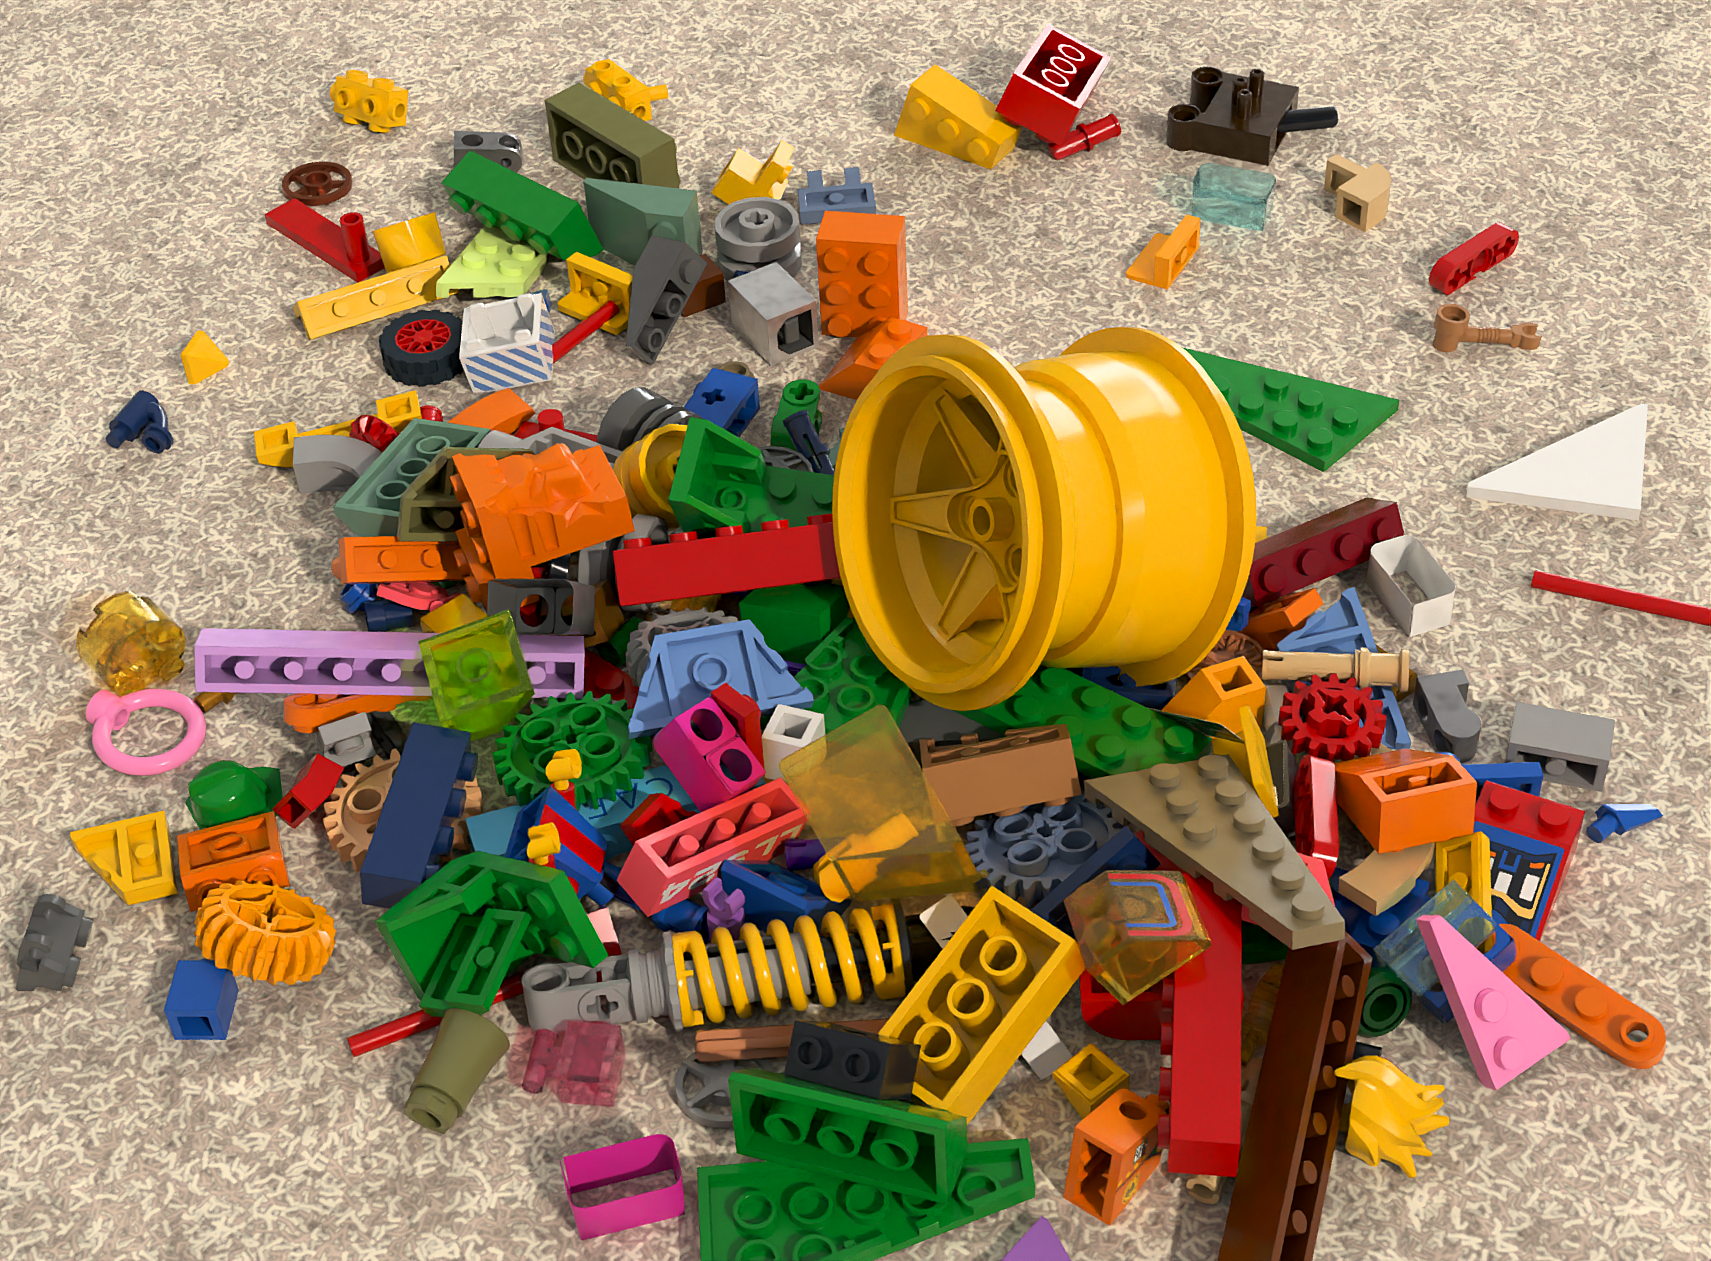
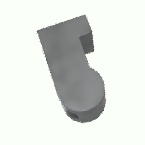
(496, 146)
(1444, 713)

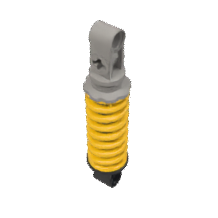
(727, 972)

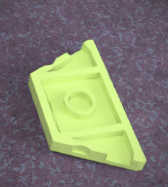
(493, 267)

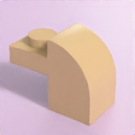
(1359, 191)

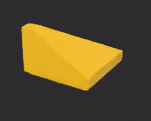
(202, 358)

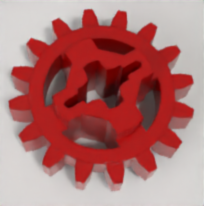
(1331, 719)

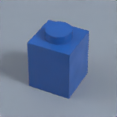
(200, 1001)

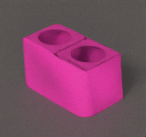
(700, 777)
(619, 1164)

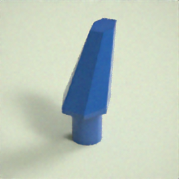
(1620, 819)

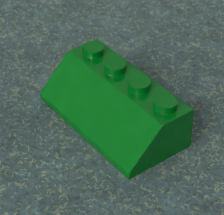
(520, 208)
(847, 1134)

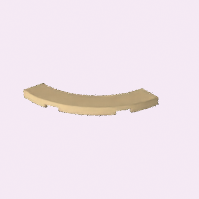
(1386, 876)

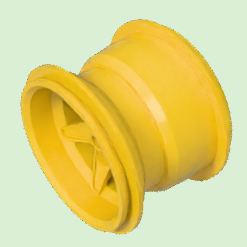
(1041, 513)

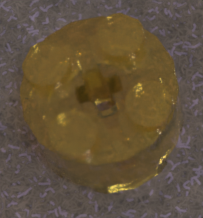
(131, 643)

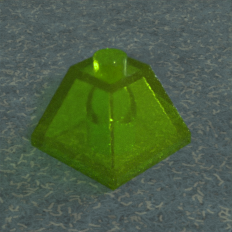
(478, 675)

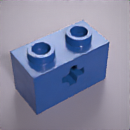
(726, 400)

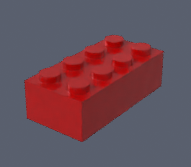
(1052, 85)

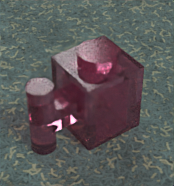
(584, 1067)

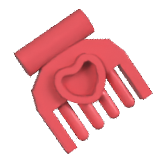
(416, 594)

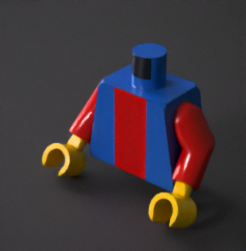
(559, 837)

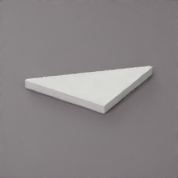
(1584, 473)

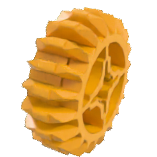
(264, 932)

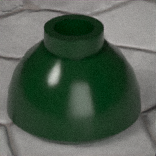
(1384, 1004)

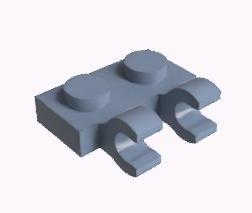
(850, 197)

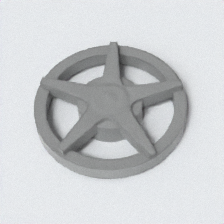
(714, 1091)

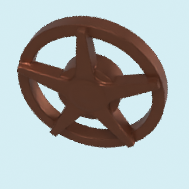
(317, 183)

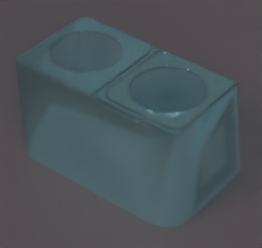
(1233, 196)

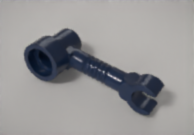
(387, 615)

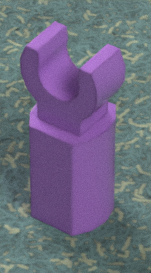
(724, 909)

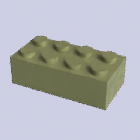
(607, 141)

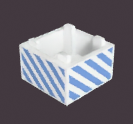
(507, 343)

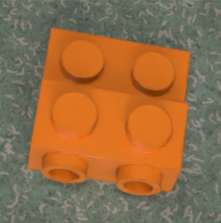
(229, 853)

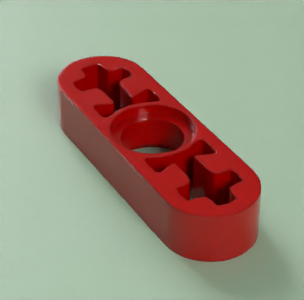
(1473, 256)
(1316, 811)

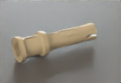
(1365, 666)

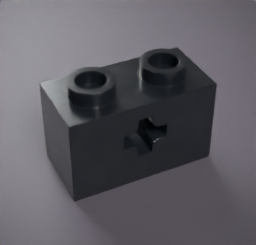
(852, 1060)

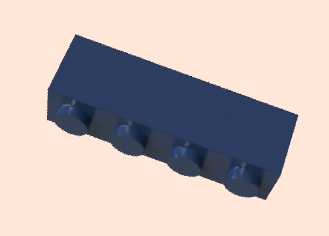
(418, 814)

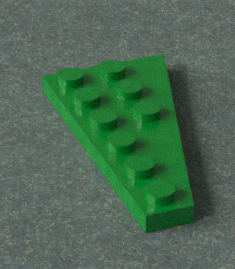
(806, 1216)

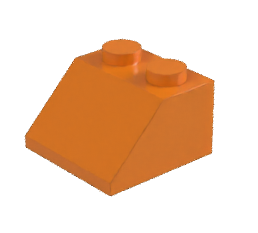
(868, 355)

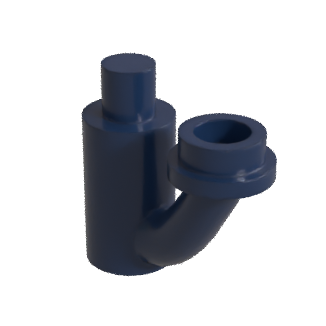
(134, 418)

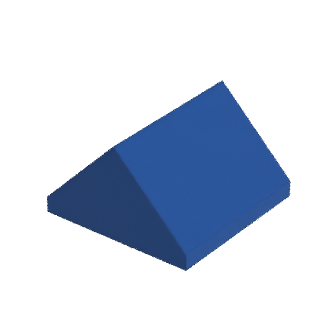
(776, 894)

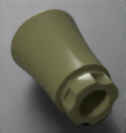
(454, 1068)

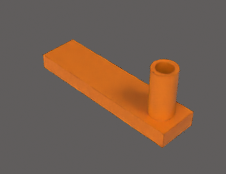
(395, 561)

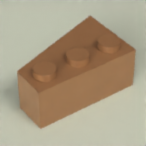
(1002, 772)

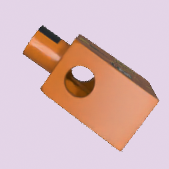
(1119, 1132)

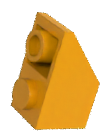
(1219, 693)

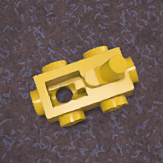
(622, 88)
(369, 101)

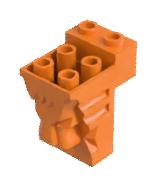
(533, 512)

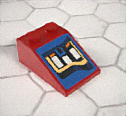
(1528, 853)

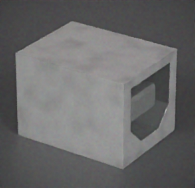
(773, 313)

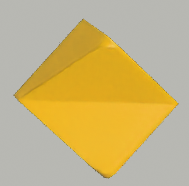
(1090, 1079)

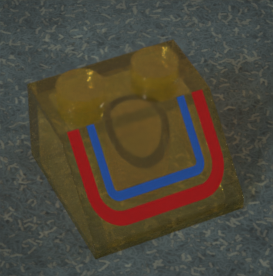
(1135, 928)

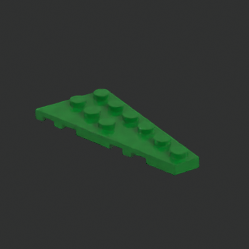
(1295, 412)
(849, 679)

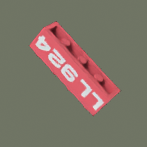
(691, 852)

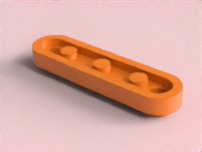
(311, 711)
(1584, 1002)

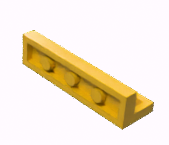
(371, 299)

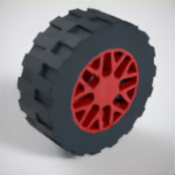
(422, 348)

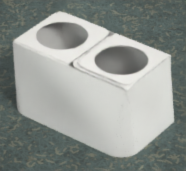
(1410, 555)

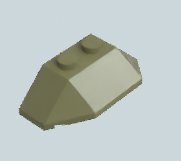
(429, 503)

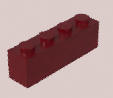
(1320, 548)

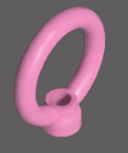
(112, 712)

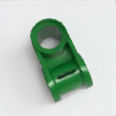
(796, 397)

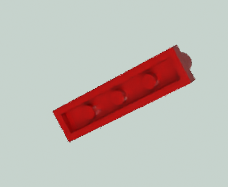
(341, 247)

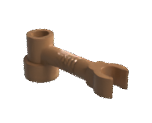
(1452, 327)

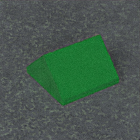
(795, 616)

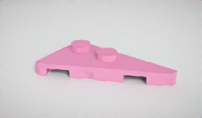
(1495, 1017)

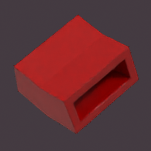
(309, 790)

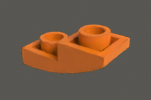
(497, 411)

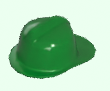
(232, 792)

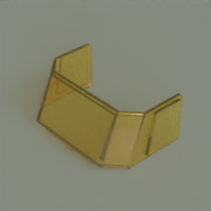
(879, 814)

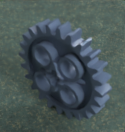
(1038, 846)

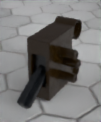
(1240, 116)

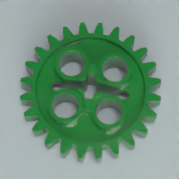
(587, 725)

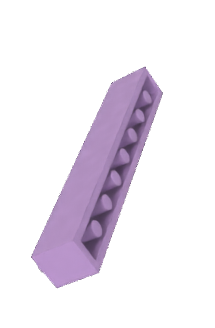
(358, 662)

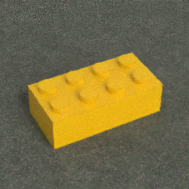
(983, 1002)

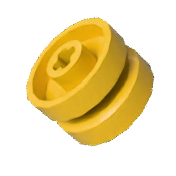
(648, 472)

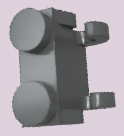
(49, 944)

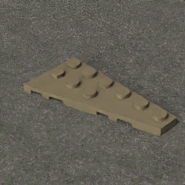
(1218, 828)

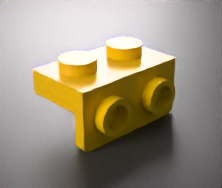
(593, 286)

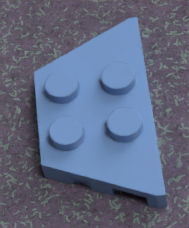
(1342, 631)
(696, 661)

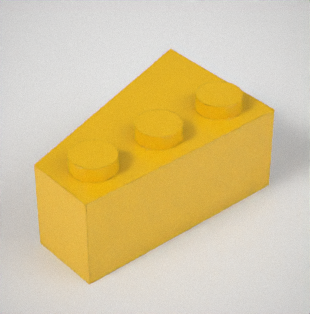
(955, 120)

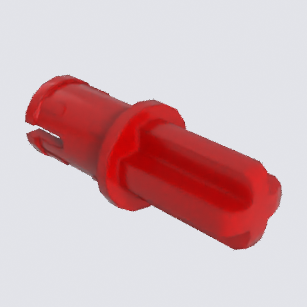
(1086, 137)

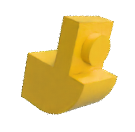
(750, 178)

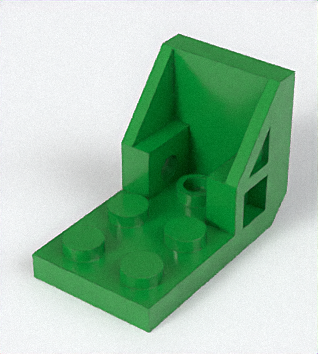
(727, 484)
(425, 919)

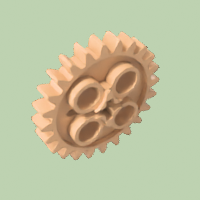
(358, 806)

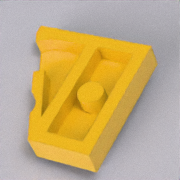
(131, 856)

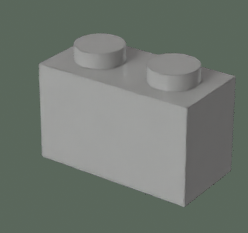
(1568, 744)

